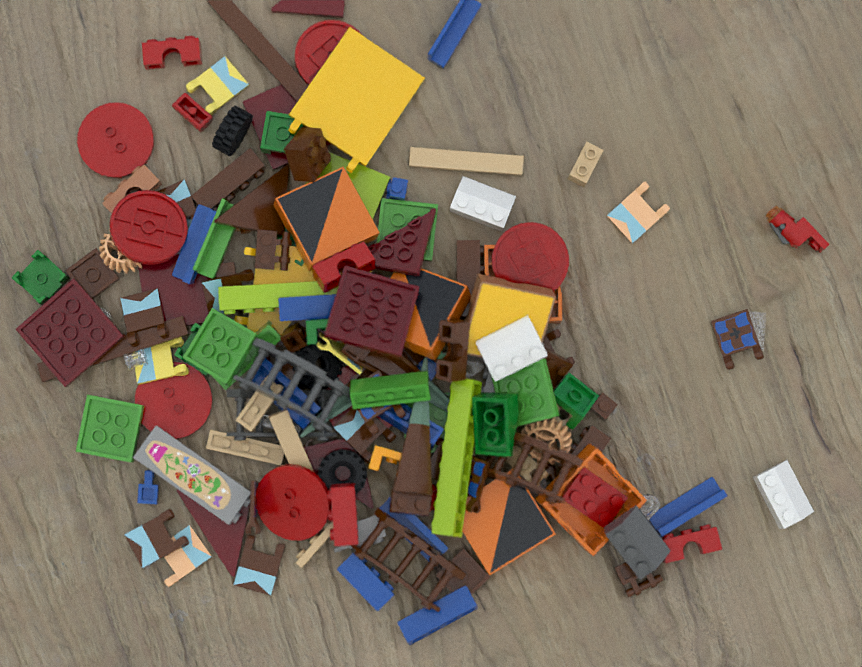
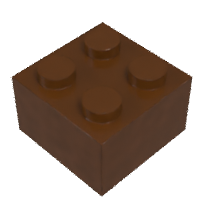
(307, 154)

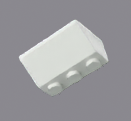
(482, 203)
(511, 348)
(783, 495)

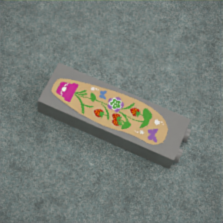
(193, 475)

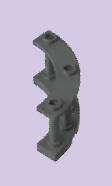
(301, 367)
(240, 397)

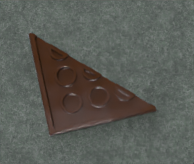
(257, 208)

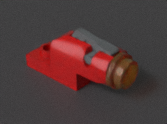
(794, 233)

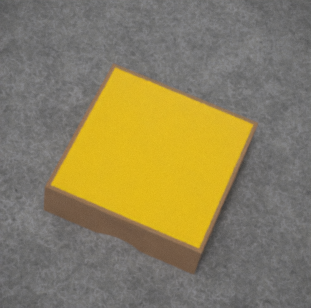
(501, 302)

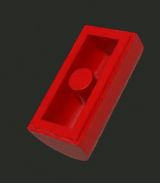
(192, 112)

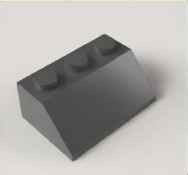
(637, 542)

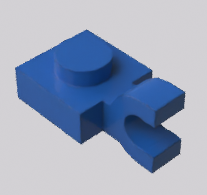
(148, 491)

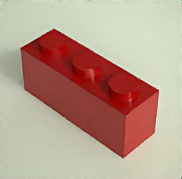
(343, 514)

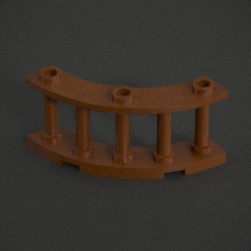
(529, 444)
(418, 545)

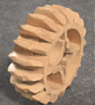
(119, 264)
(549, 431)

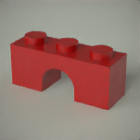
(155, 51)
(327, 271)
(706, 539)

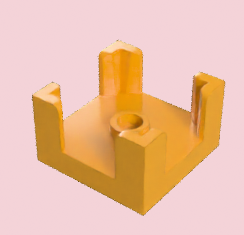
(380, 452)

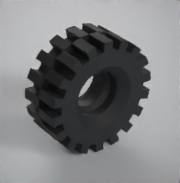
(232, 130)
(329, 361)
(345, 458)

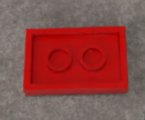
(593, 497)

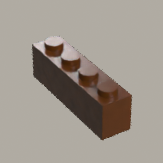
(230, 180)
(469, 265)

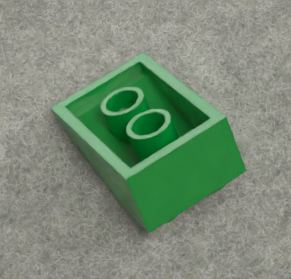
(495, 423)

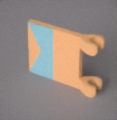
(634, 215)
(186, 558)

